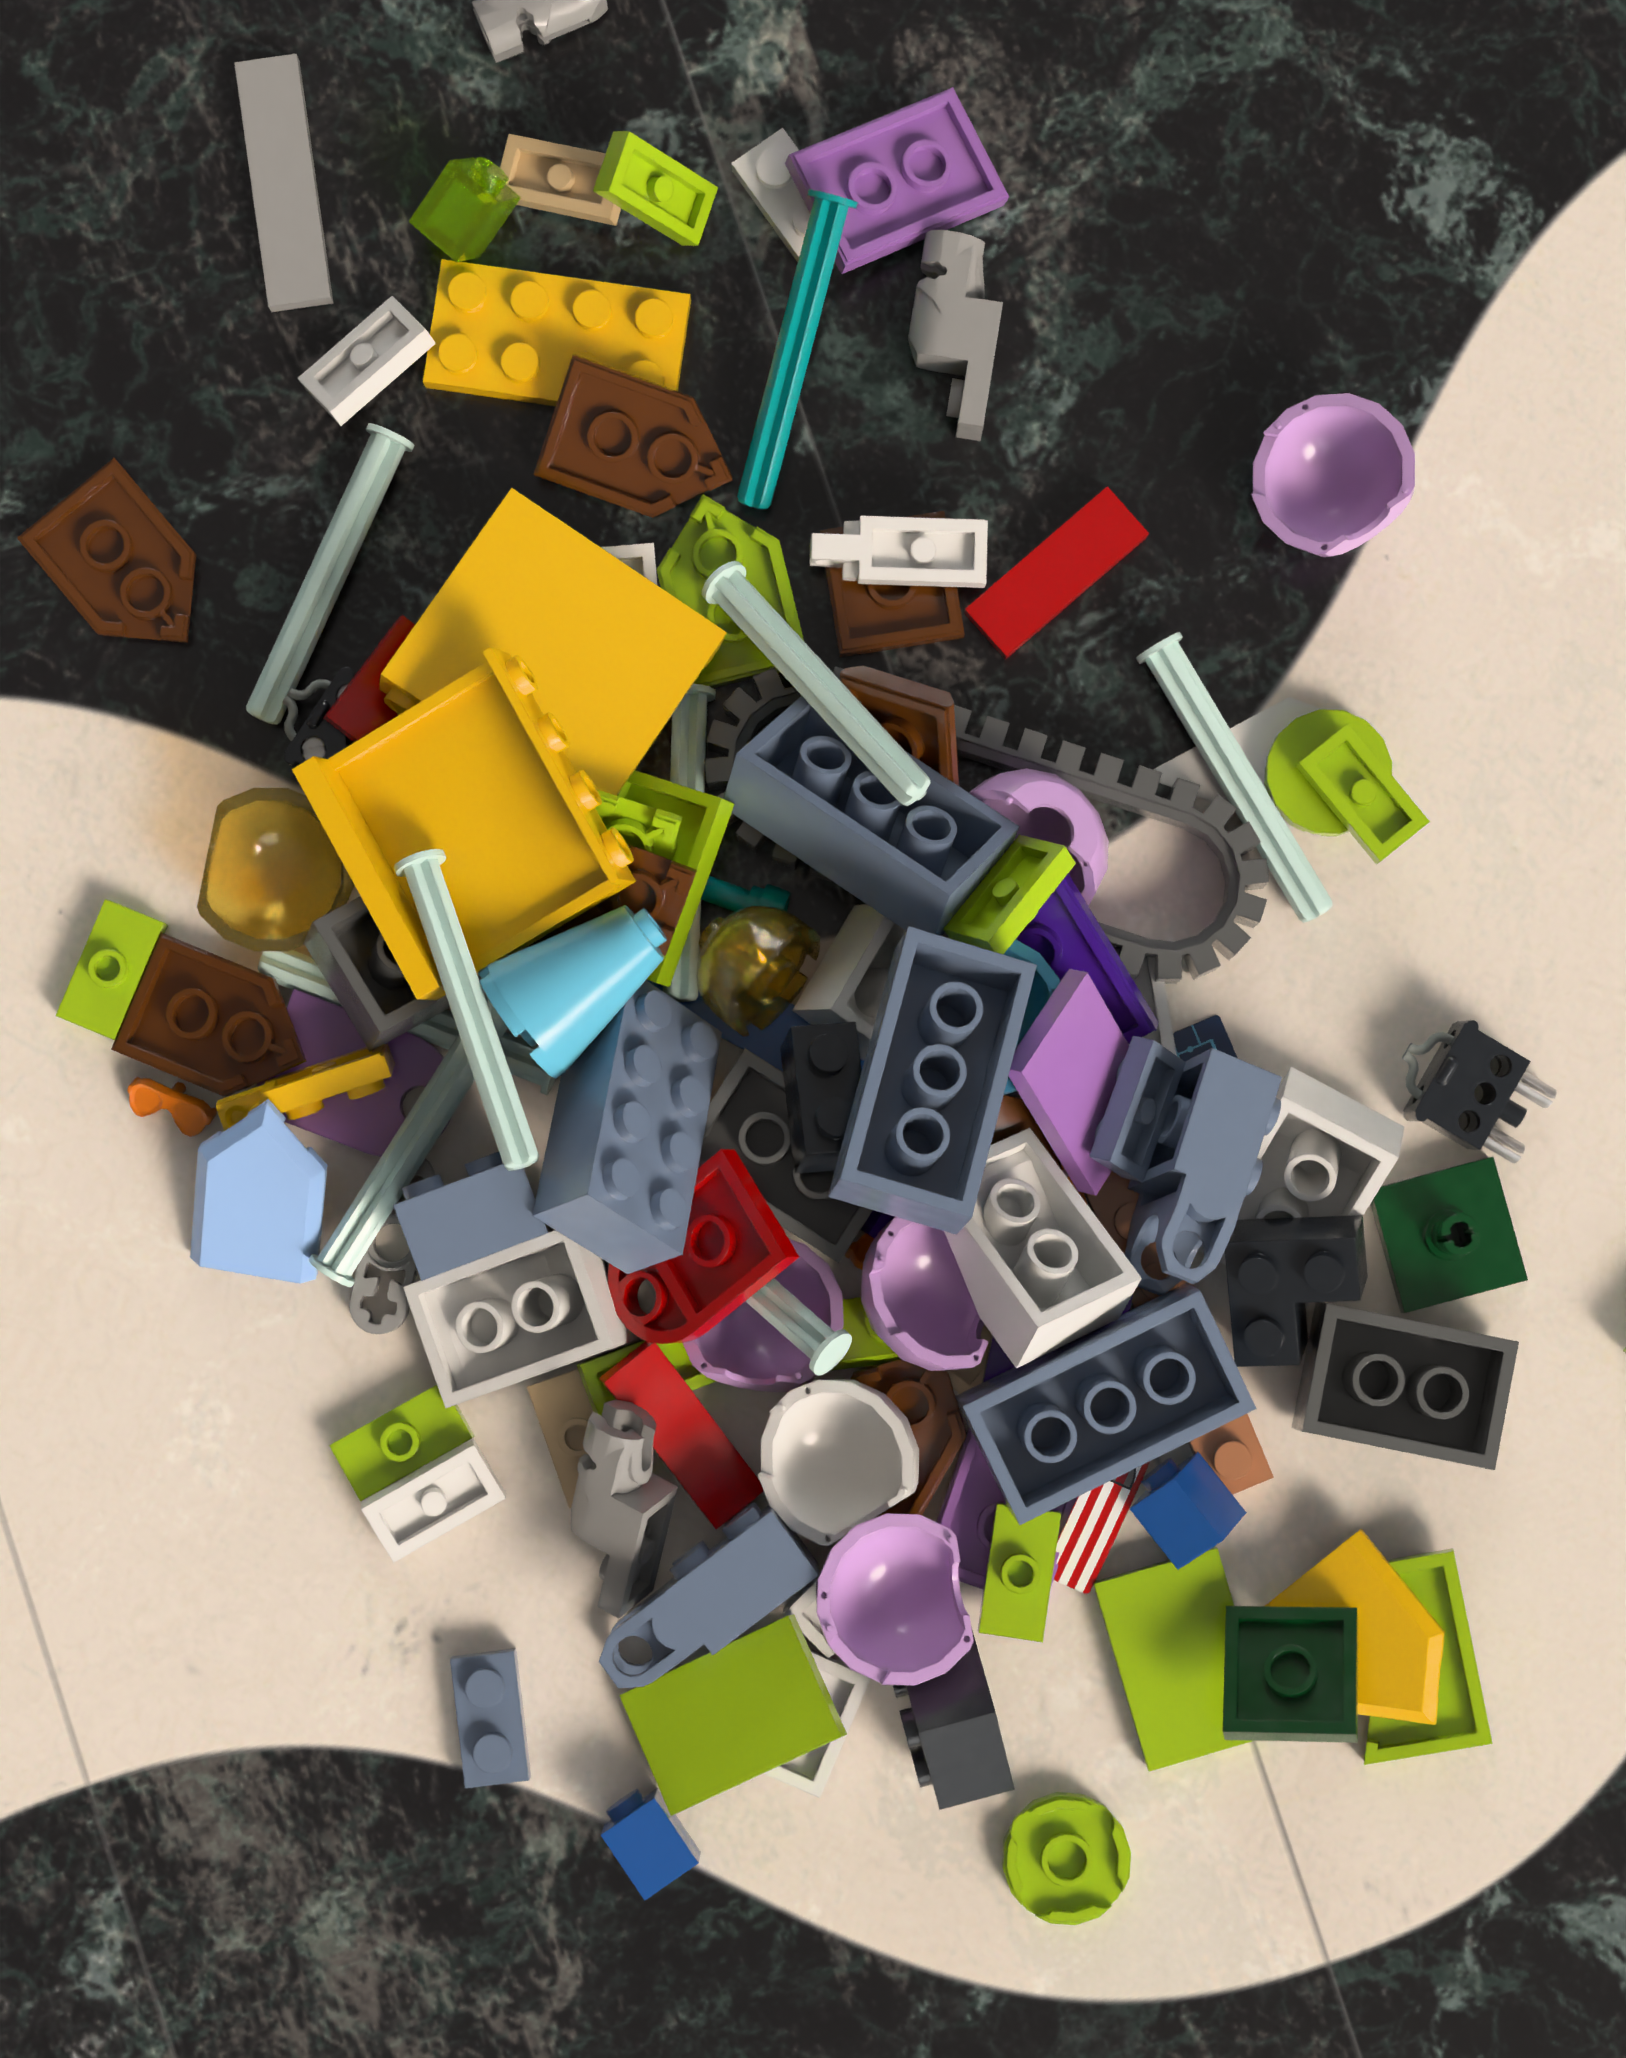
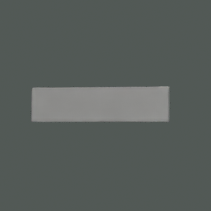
(283, 182)

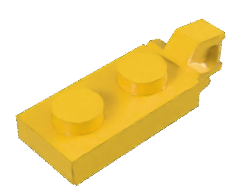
(303, 1090)

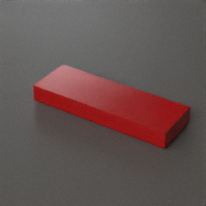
(1056, 573)
(685, 1434)

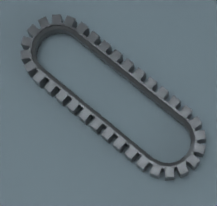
(1101, 786)

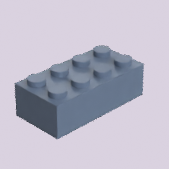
(837, 817)
(933, 1081)
(631, 1133)
(1105, 1403)

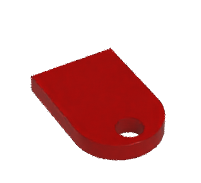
(726, 1258)

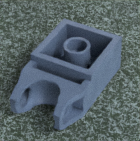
(1202, 1166)
(713, 1595)

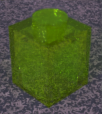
(465, 207)

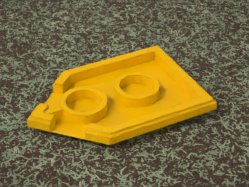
(1396, 1634)

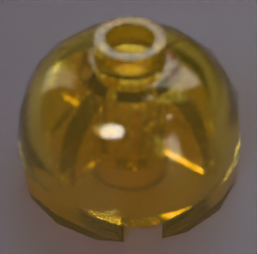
(753, 965)

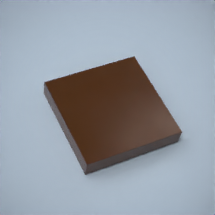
(891, 616)

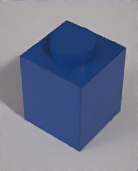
(1186, 1509)
(649, 1841)

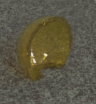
(270, 870)

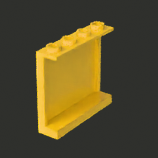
(594, 632)
(490, 788)

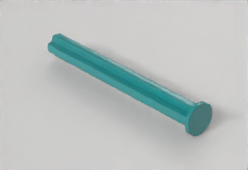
(793, 348)

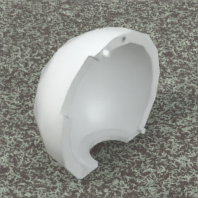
(836, 1458)

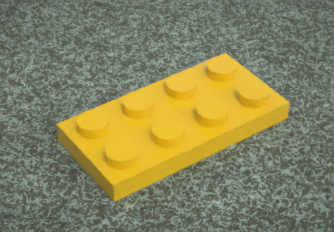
(517, 331)

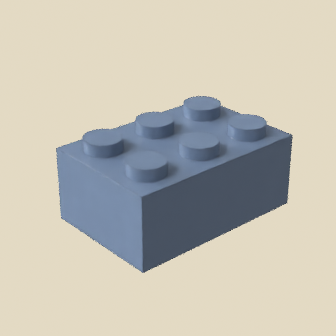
(468, 1217)

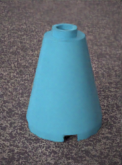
(573, 983)

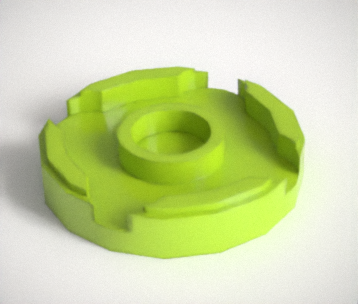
(1288, 787)
(1066, 1858)

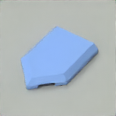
(258, 1200)

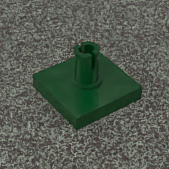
(1447, 1235)
(1291, 1674)

